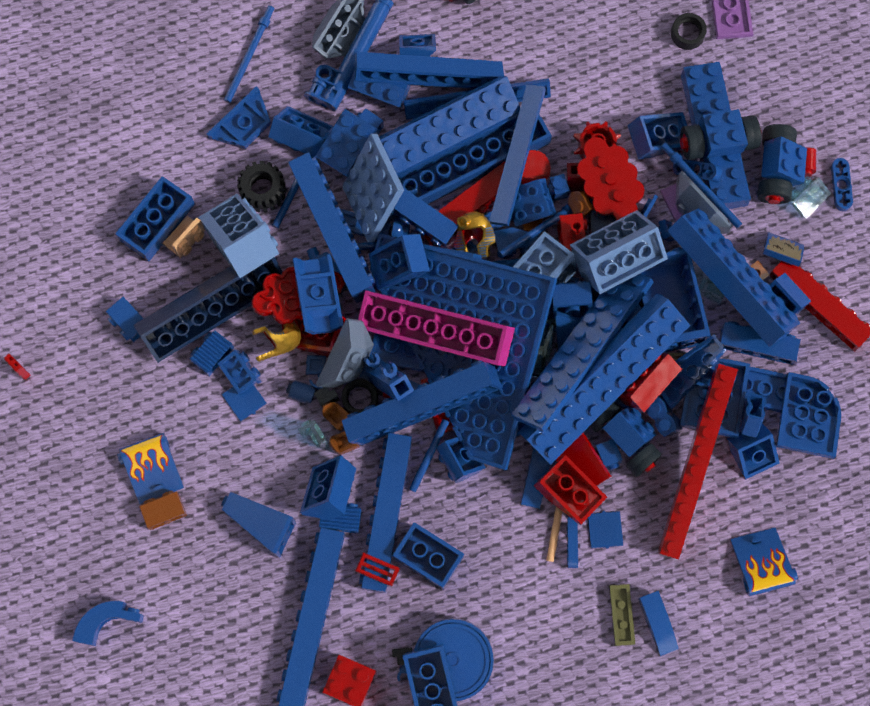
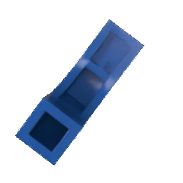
(92, 622)

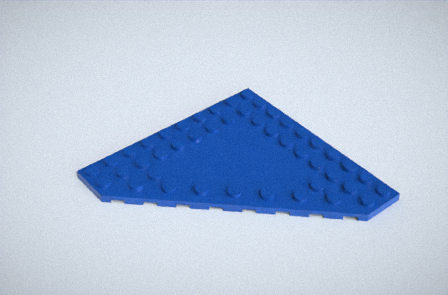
(494, 295)

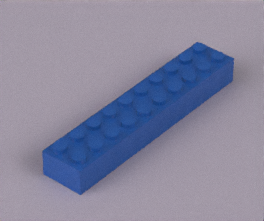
(466, 161)
(615, 370)

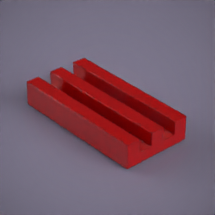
(17, 366)
(393, 576)

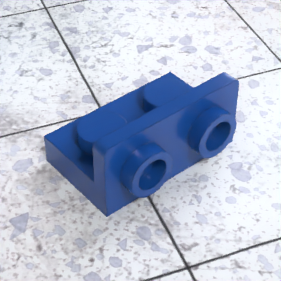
(239, 371)

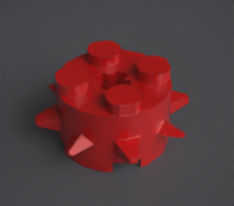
(595, 130)

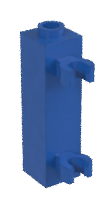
(387, 378)

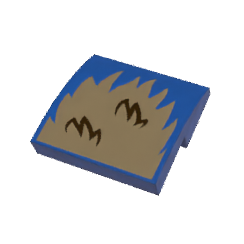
(783, 249)

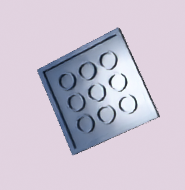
(372, 188)

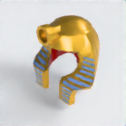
(474, 226)
(283, 341)

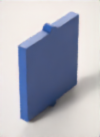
(246, 403)
(605, 529)

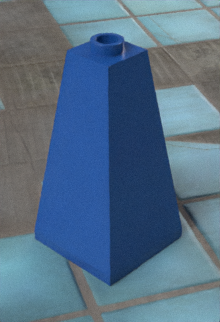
(261, 522)

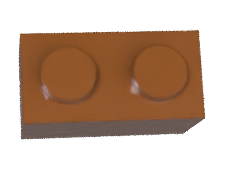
(163, 510)

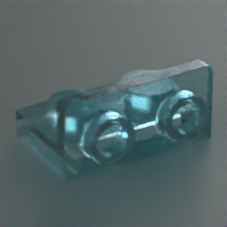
(809, 196)
(312, 429)

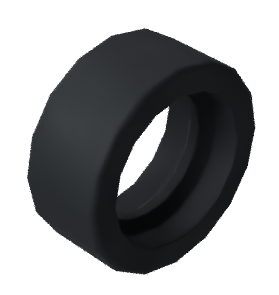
(688, 18)
(354, 384)

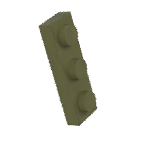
(622, 615)

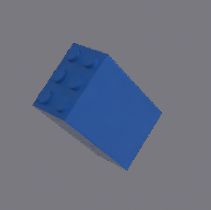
(678, 283)

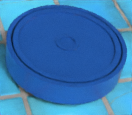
(466, 652)

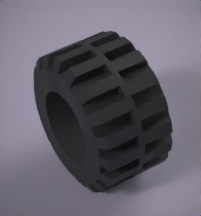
(258, 172)

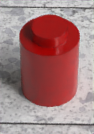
(810, 162)

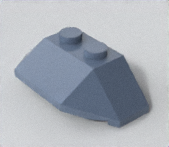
(339, 28)
(690, 198)
(346, 355)

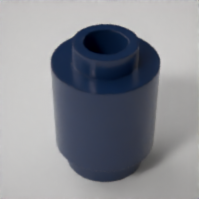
(300, 392)

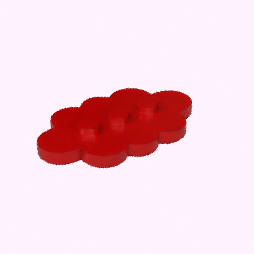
(609, 179)
(281, 296)

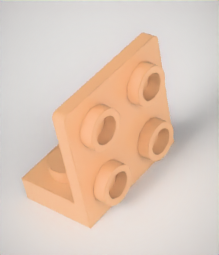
(185, 236)

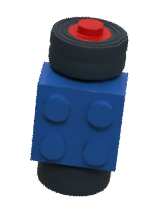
(720, 135)
(782, 164)
(631, 435)

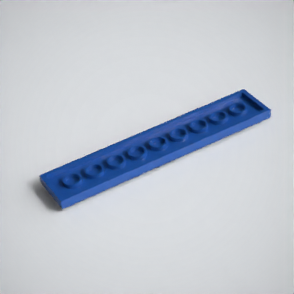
(580, 353)

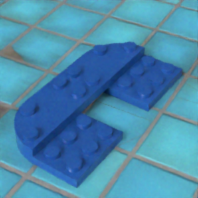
(807, 407)

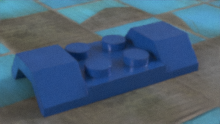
(318, 295)

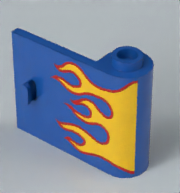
(150, 465)
(763, 564)

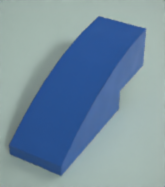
(658, 623)

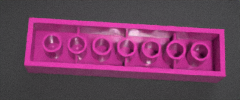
(436, 328)

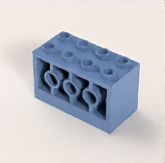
(240, 234)
(619, 251)
(549, 259)

